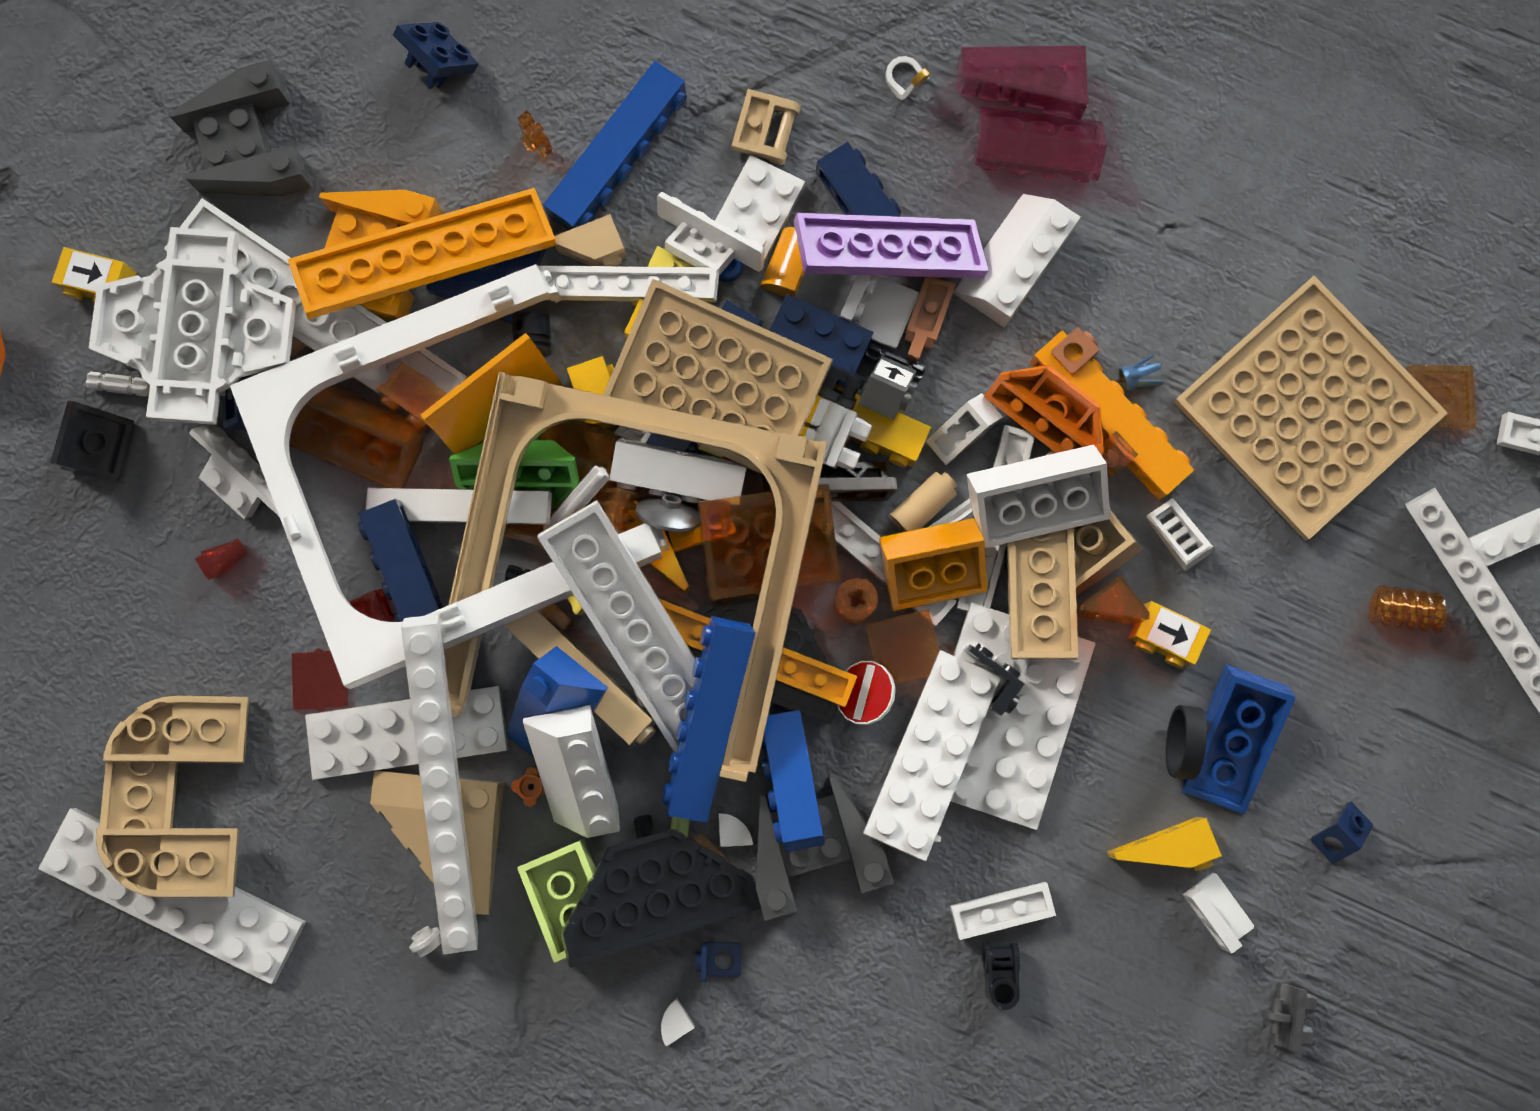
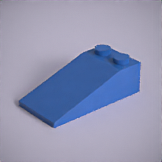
(1241, 734)

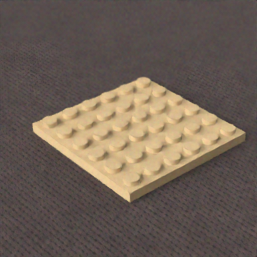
(1310, 408)

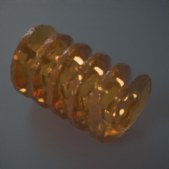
(617, 507)
(867, 601)
(1408, 605)

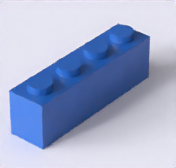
(792, 783)

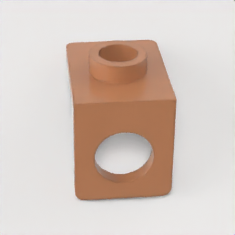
(1085, 341)

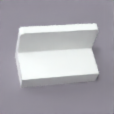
(1219, 912)

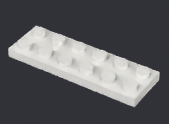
(384, 735)
(932, 756)

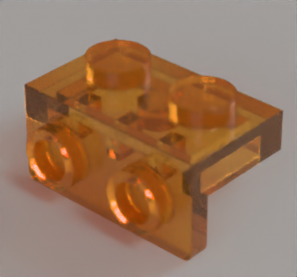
(411, 393)

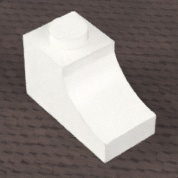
(964, 428)

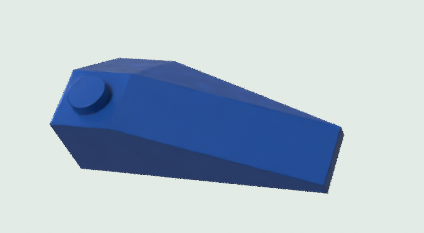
(552, 686)

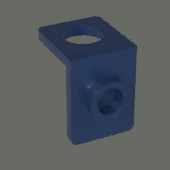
(1350, 829)
(706, 963)

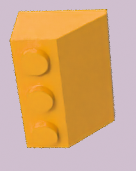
(934, 564)

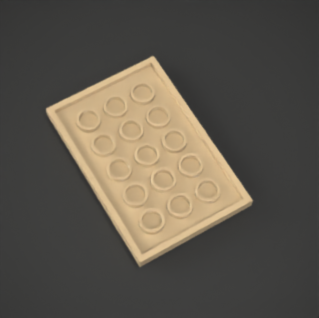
(716, 367)

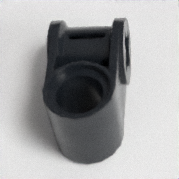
(1001, 972)

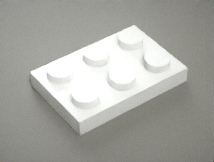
(761, 202)

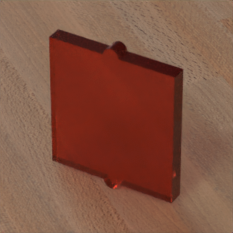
(317, 681)

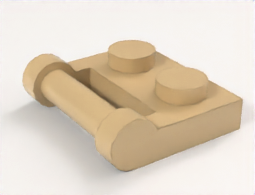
(756, 122)

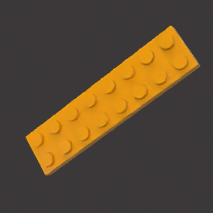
(421, 253)

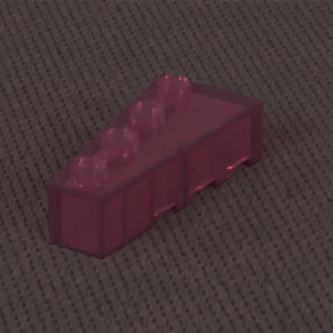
(1027, 75)

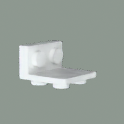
(880, 307)

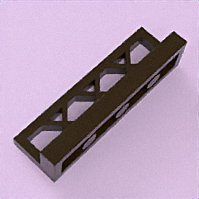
(856, 487)

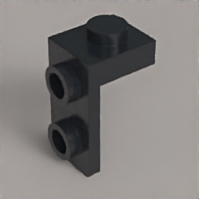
(1007, 697)

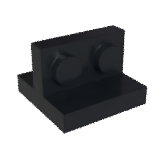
(91, 441)

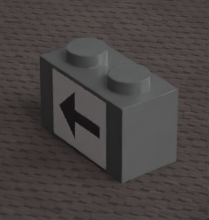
(889, 388)

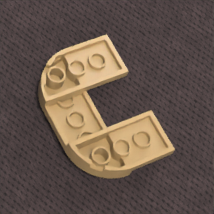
(140, 791)

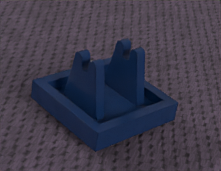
(435, 50)

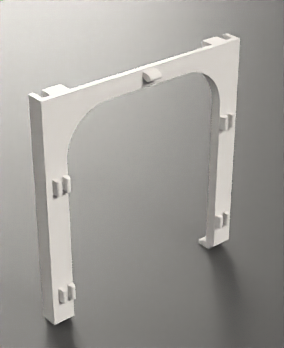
(269, 406)

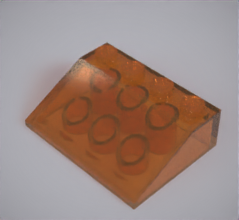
(738, 540)

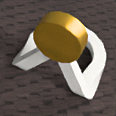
(921, 77)

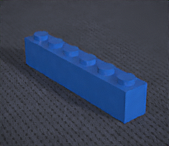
(616, 148)
(708, 718)

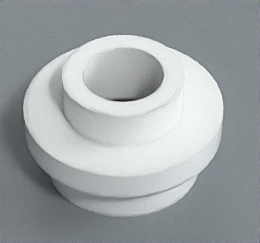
(425, 941)

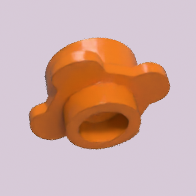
(521, 786)

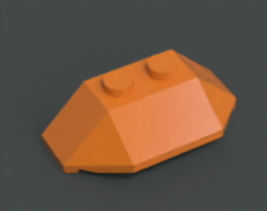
(1049, 408)

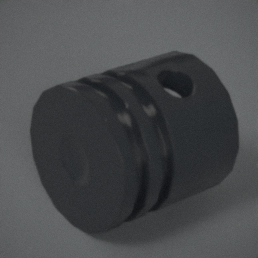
(537, 328)

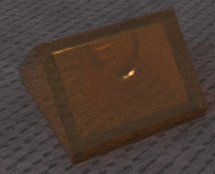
(1113, 603)

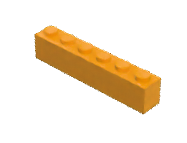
(1157, 462)

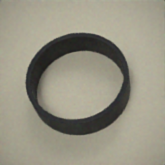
(1186, 742)

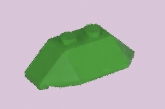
(542, 468)

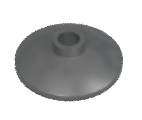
(668, 514)

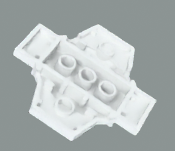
(192, 325)

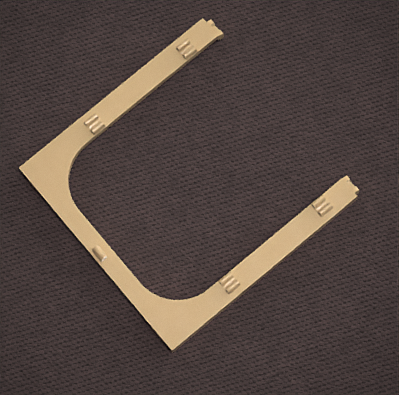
(790, 463)

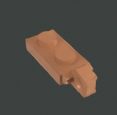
(928, 315)

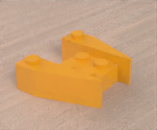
(371, 213)

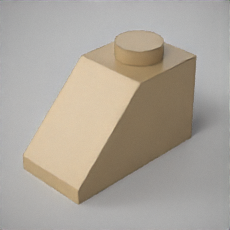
(593, 243)

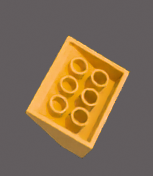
(464, 412)

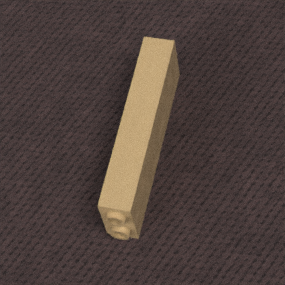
(616, 707)

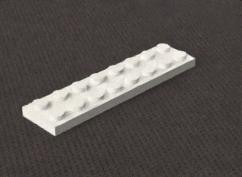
(624, 613)
(234, 928)

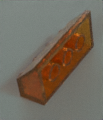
(358, 437)

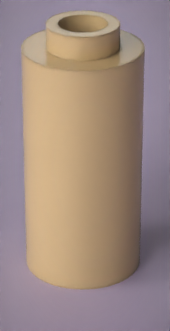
(924, 502)

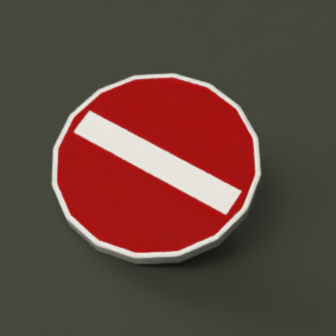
(871, 693)

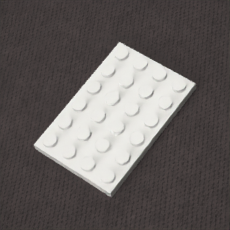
(1018, 751)

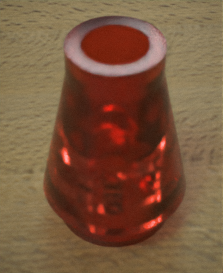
(221, 558)

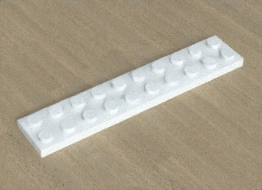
(270, 269)

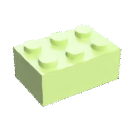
(555, 887)

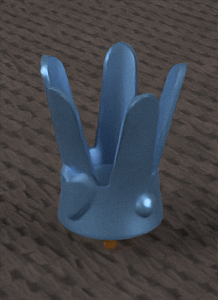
(1129, 375)

